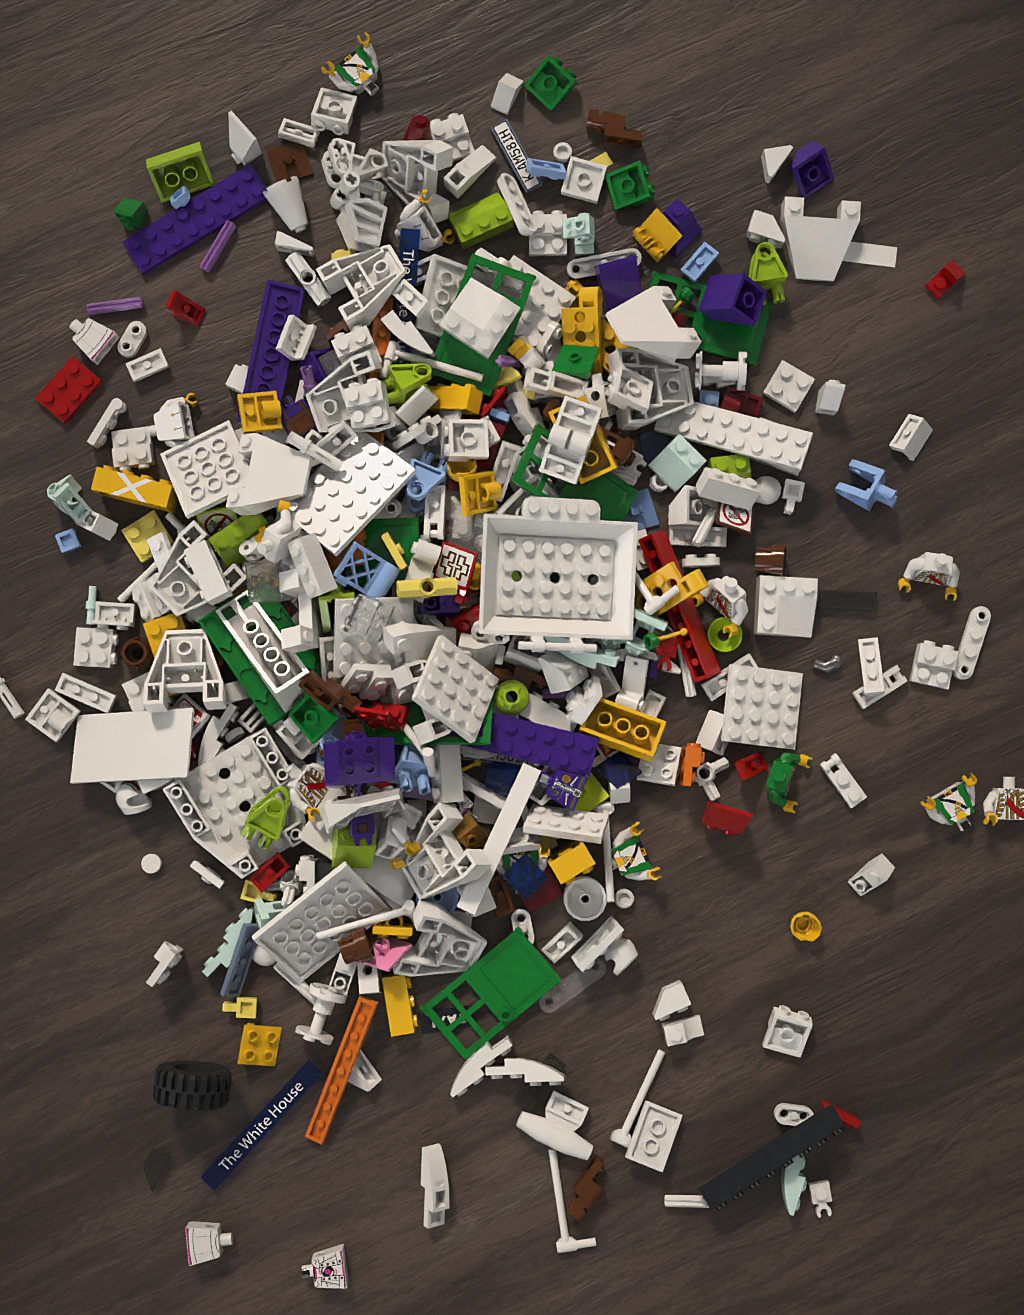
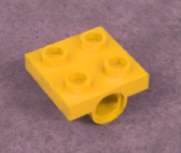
(259, 412)
(479, 493)
(385, 929)

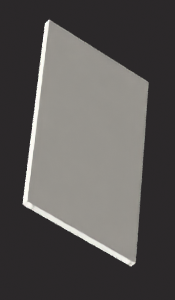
(132, 746)
(380, 876)

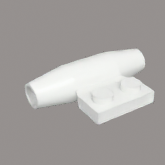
(558, 1126)

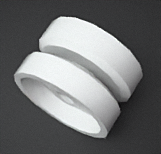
(579, 908)

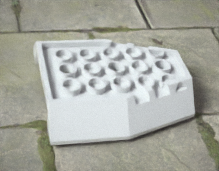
(211, 804)

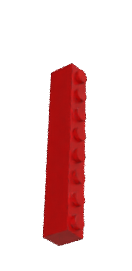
(695, 643)

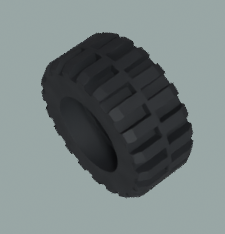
(192, 1085)

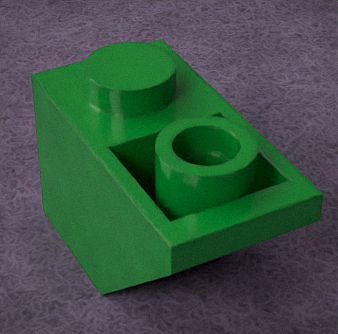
(131, 213)

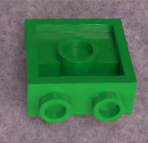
(551, 82)
(630, 186)
(312, 718)

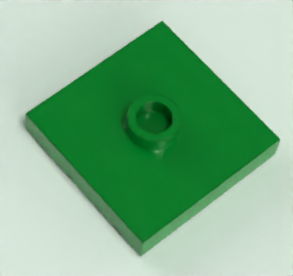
(576, 360)

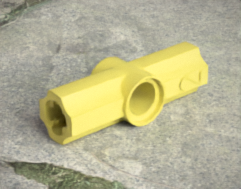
(414, 588)

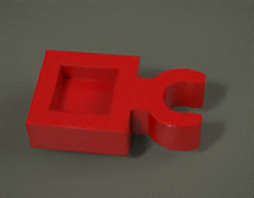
(667, 650)

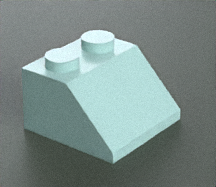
(677, 463)

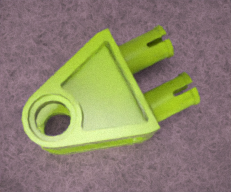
(768, 271)
(405, 381)
(326, 598)
(267, 817)

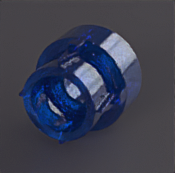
(501, 777)

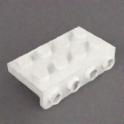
(566, 823)

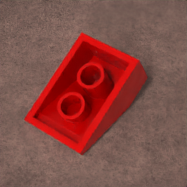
(725, 818)

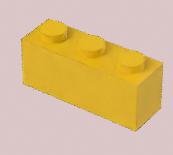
(458, 398)
(399, 1004)

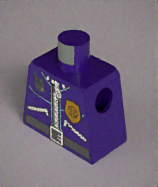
(563, 786)

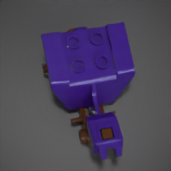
(357, 764)

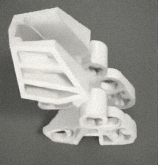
(360, 218)

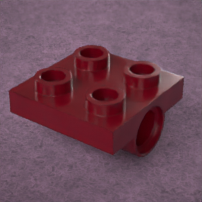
(741, 402)

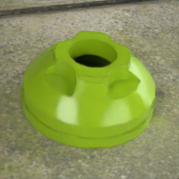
(723, 646)
(517, 706)

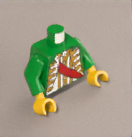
(781, 777)

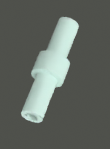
(91, 604)

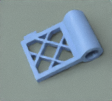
(377, 583)

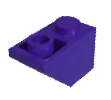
(440, 606)

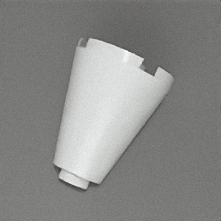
(288, 203)

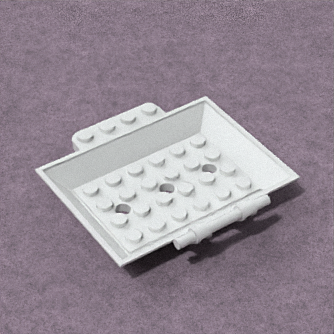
(574, 543)

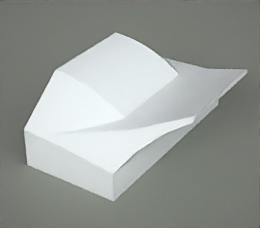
(522, 842)

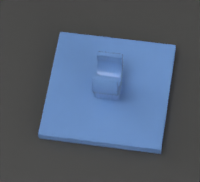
(642, 511)

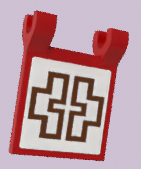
(458, 563)

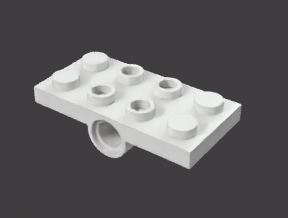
(570, 439)

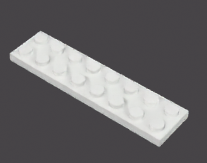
(738, 434)

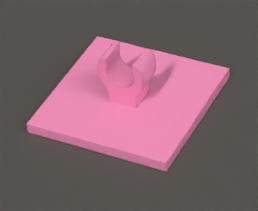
(388, 953)

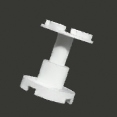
(728, 370)
(323, 1006)

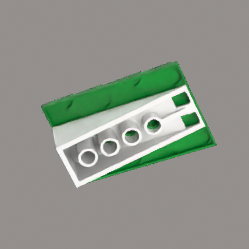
(251, 646)

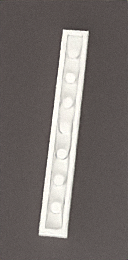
(500, 836)

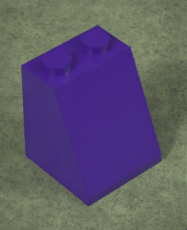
(618, 281)
(733, 299)

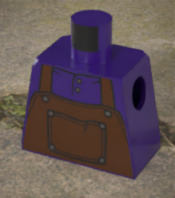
(297, 416)

